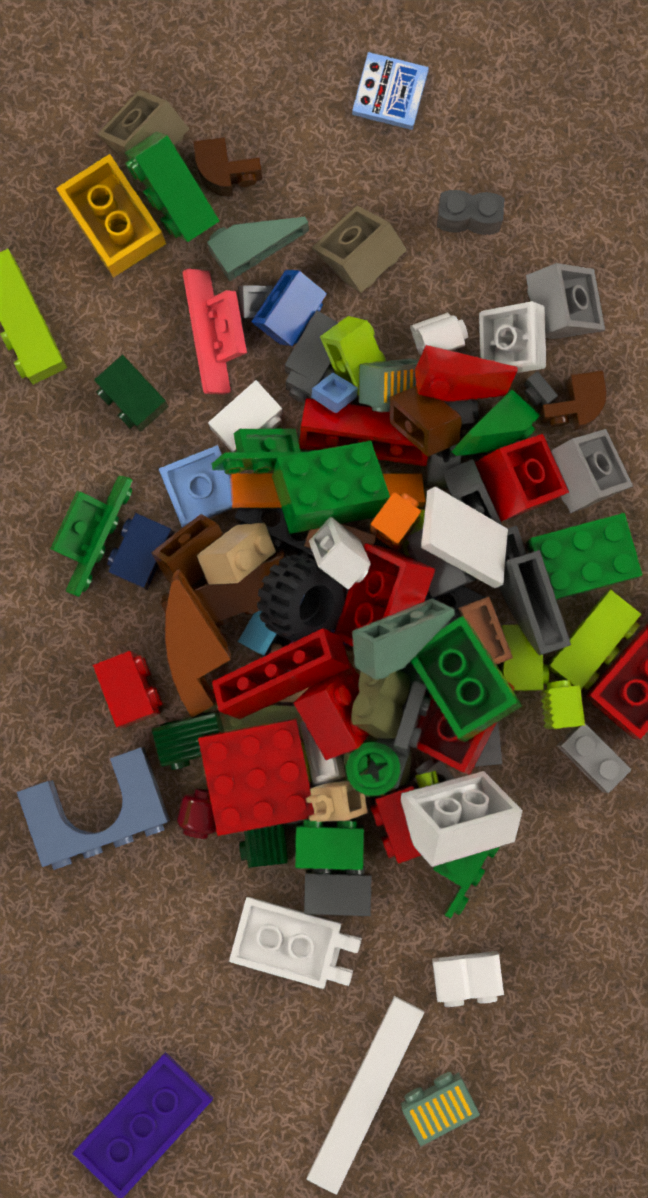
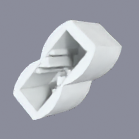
(440, 332)
(467, 978)

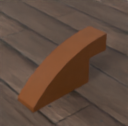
(192, 645)

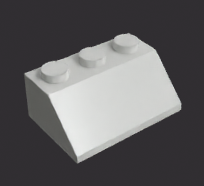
(460, 818)

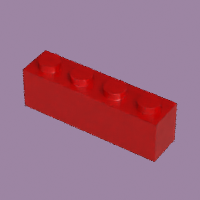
(356, 424)
(281, 674)

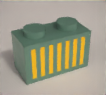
(384, 379)
(439, 1108)

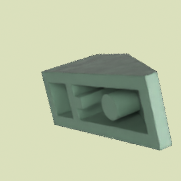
(250, 243)
(398, 638)

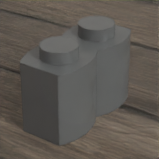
(477, 213)

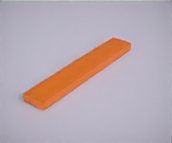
(259, 491)

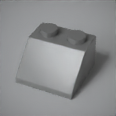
(568, 300)
(590, 470)

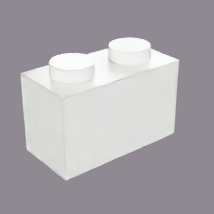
(249, 410)
(339, 553)

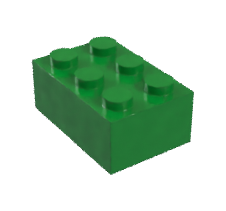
(170, 187)
(330, 483)
(588, 556)
(464, 680)

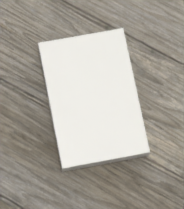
(464, 537)

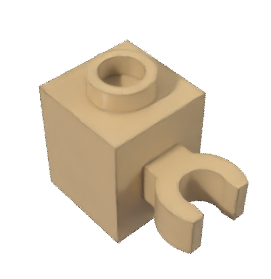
(336, 802)

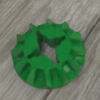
(358, 763)

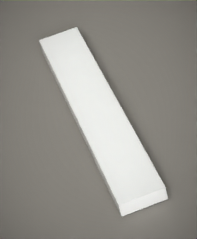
(365, 1095)

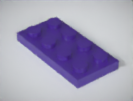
(142, 1125)

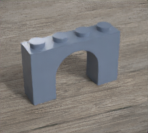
(59, 839)

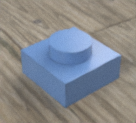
(334, 392)

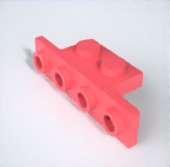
(215, 329)

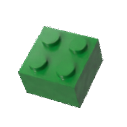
(329, 845)

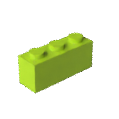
(595, 640)

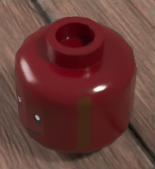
(196, 815)

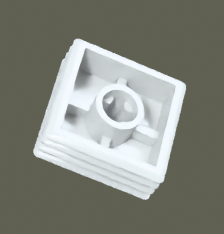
(522, 324)

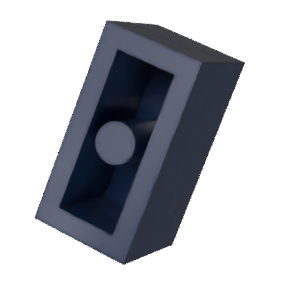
(134, 557)

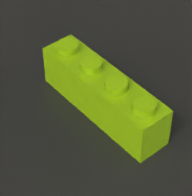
(25, 325)

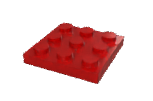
(256, 776)

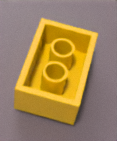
(111, 215)

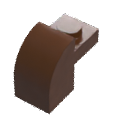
(218, 172)
(586, 402)

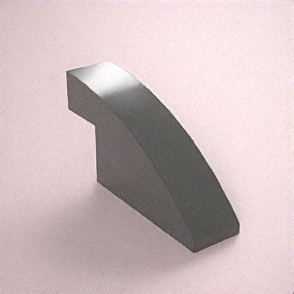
(532, 597)

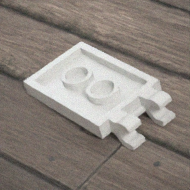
(291, 944)

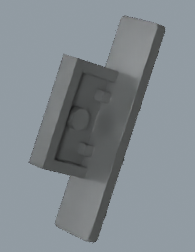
(408, 735)

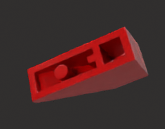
(460, 376)

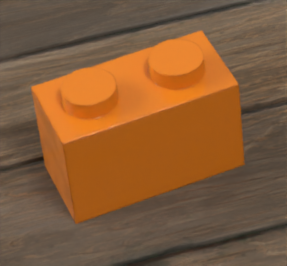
(396, 520)

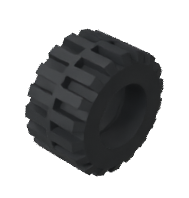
(285, 590)

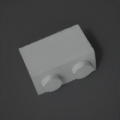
(593, 758)

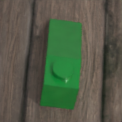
(500, 427)

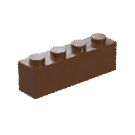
(228, 600)

